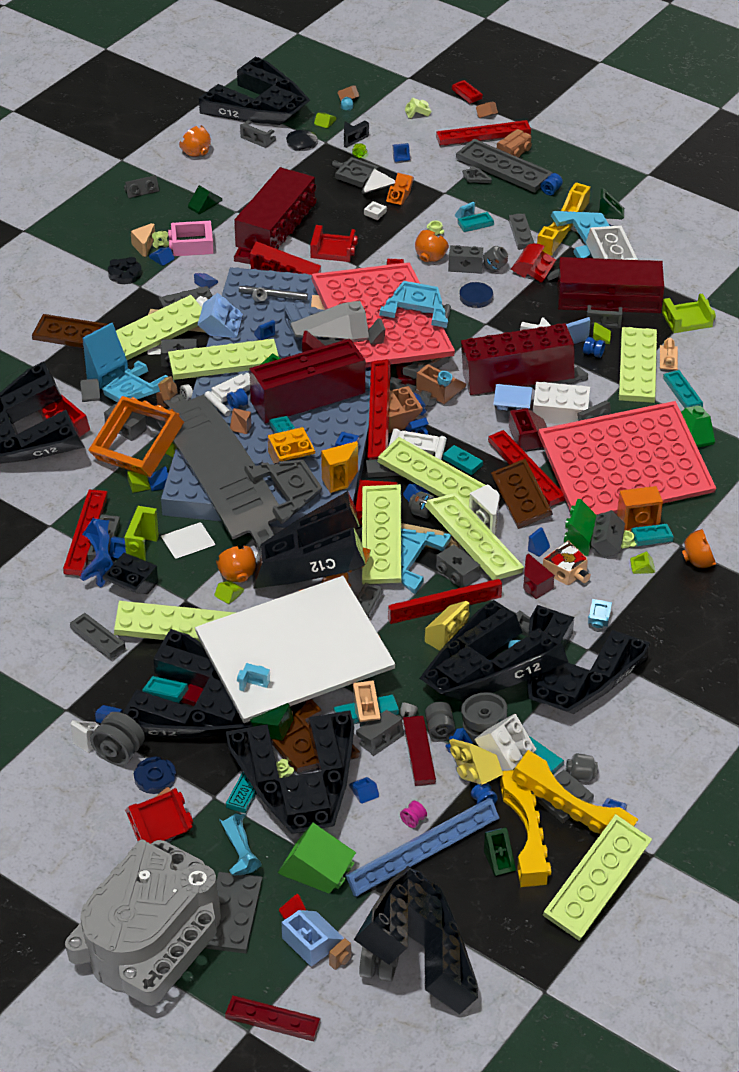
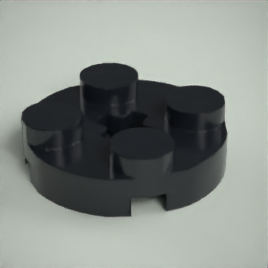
(130, 265)

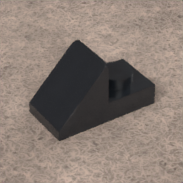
(355, 133)

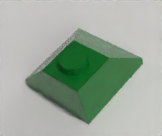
(699, 425)

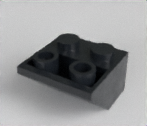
(132, 574)

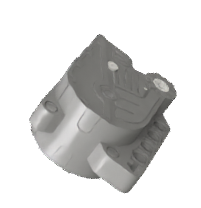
(147, 921)

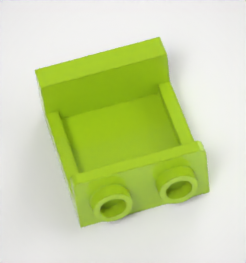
(688, 315)
(142, 527)

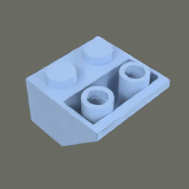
(220, 317)
(512, 397)
(310, 935)

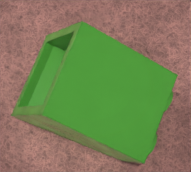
(318, 860)

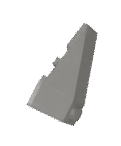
(341, 321)

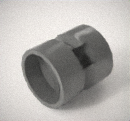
(440, 721)

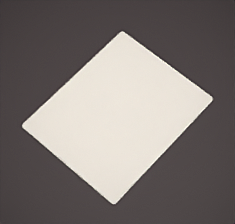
(188, 540)

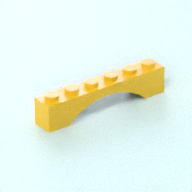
(552, 235)
(536, 776)
(532, 865)

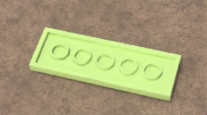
(162, 324)
(220, 358)
(638, 364)
(427, 470)
(382, 534)
(474, 536)
(156, 620)
(597, 877)

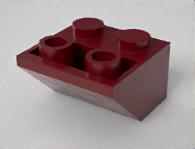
(524, 428)

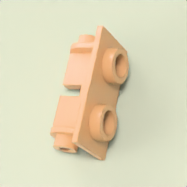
(669, 355)

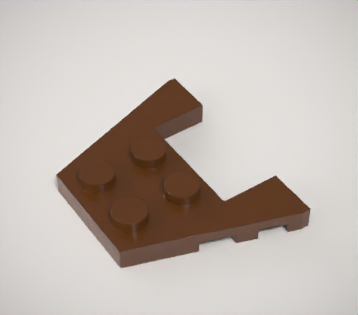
(297, 742)

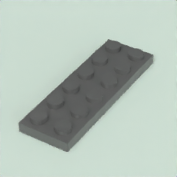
(503, 165)

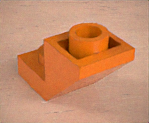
(401, 189)

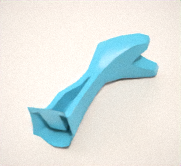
(235, 831)

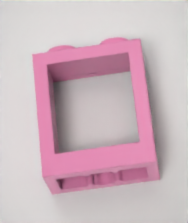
(191, 246)

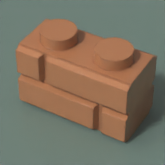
(515, 143)

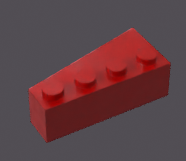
(268, 258)
(78, 417)

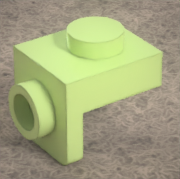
(417, 106)

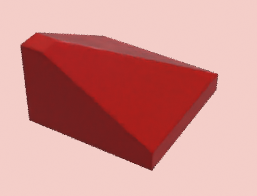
(291, 906)

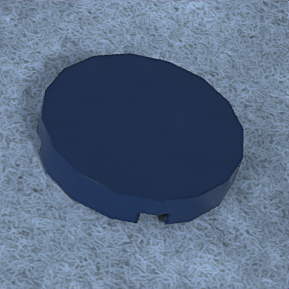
(476, 294)
(154, 775)

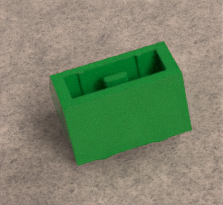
(580, 527)

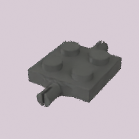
(354, 171)
(572, 786)

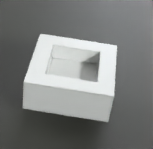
(375, 210)

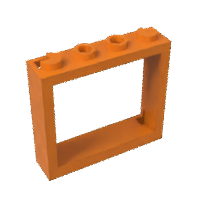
(114, 424)

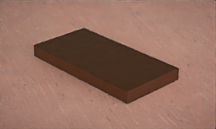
(64, 330)
(521, 493)

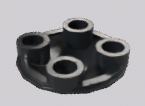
(301, 139)

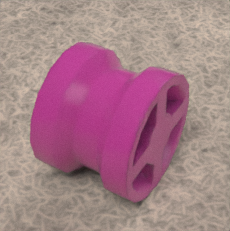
(413, 814)

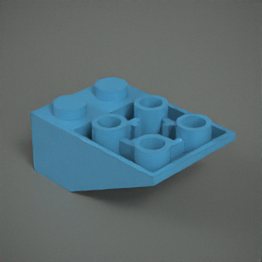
(104, 355)

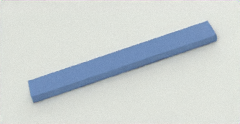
(422, 847)

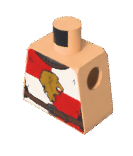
(567, 564)

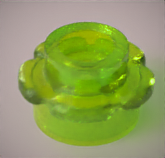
(359, 150)

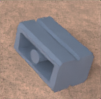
(295, 312)

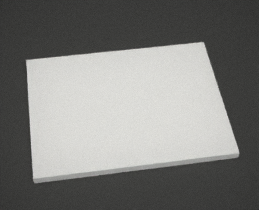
(307, 641)

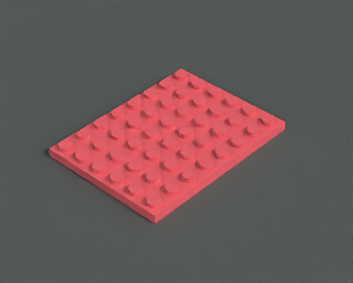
(408, 335)
(626, 452)

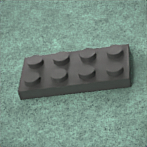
(238, 907)

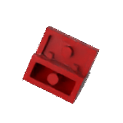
(533, 262)

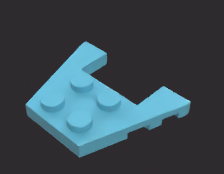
(582, 222)
(419, 298)
(131, 385)
(411, 546)

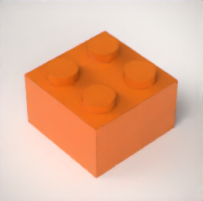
(640, 507)

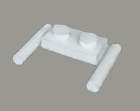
(219, 392)
(428, 443)

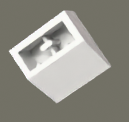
(507, 741)

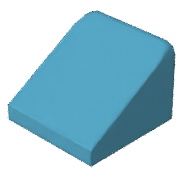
(466, 210)

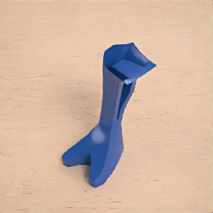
(98, 535)

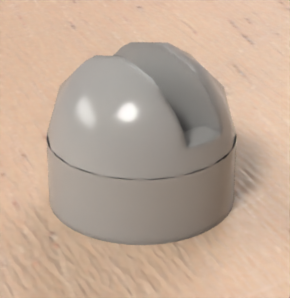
(262, 291)
(408, 709)

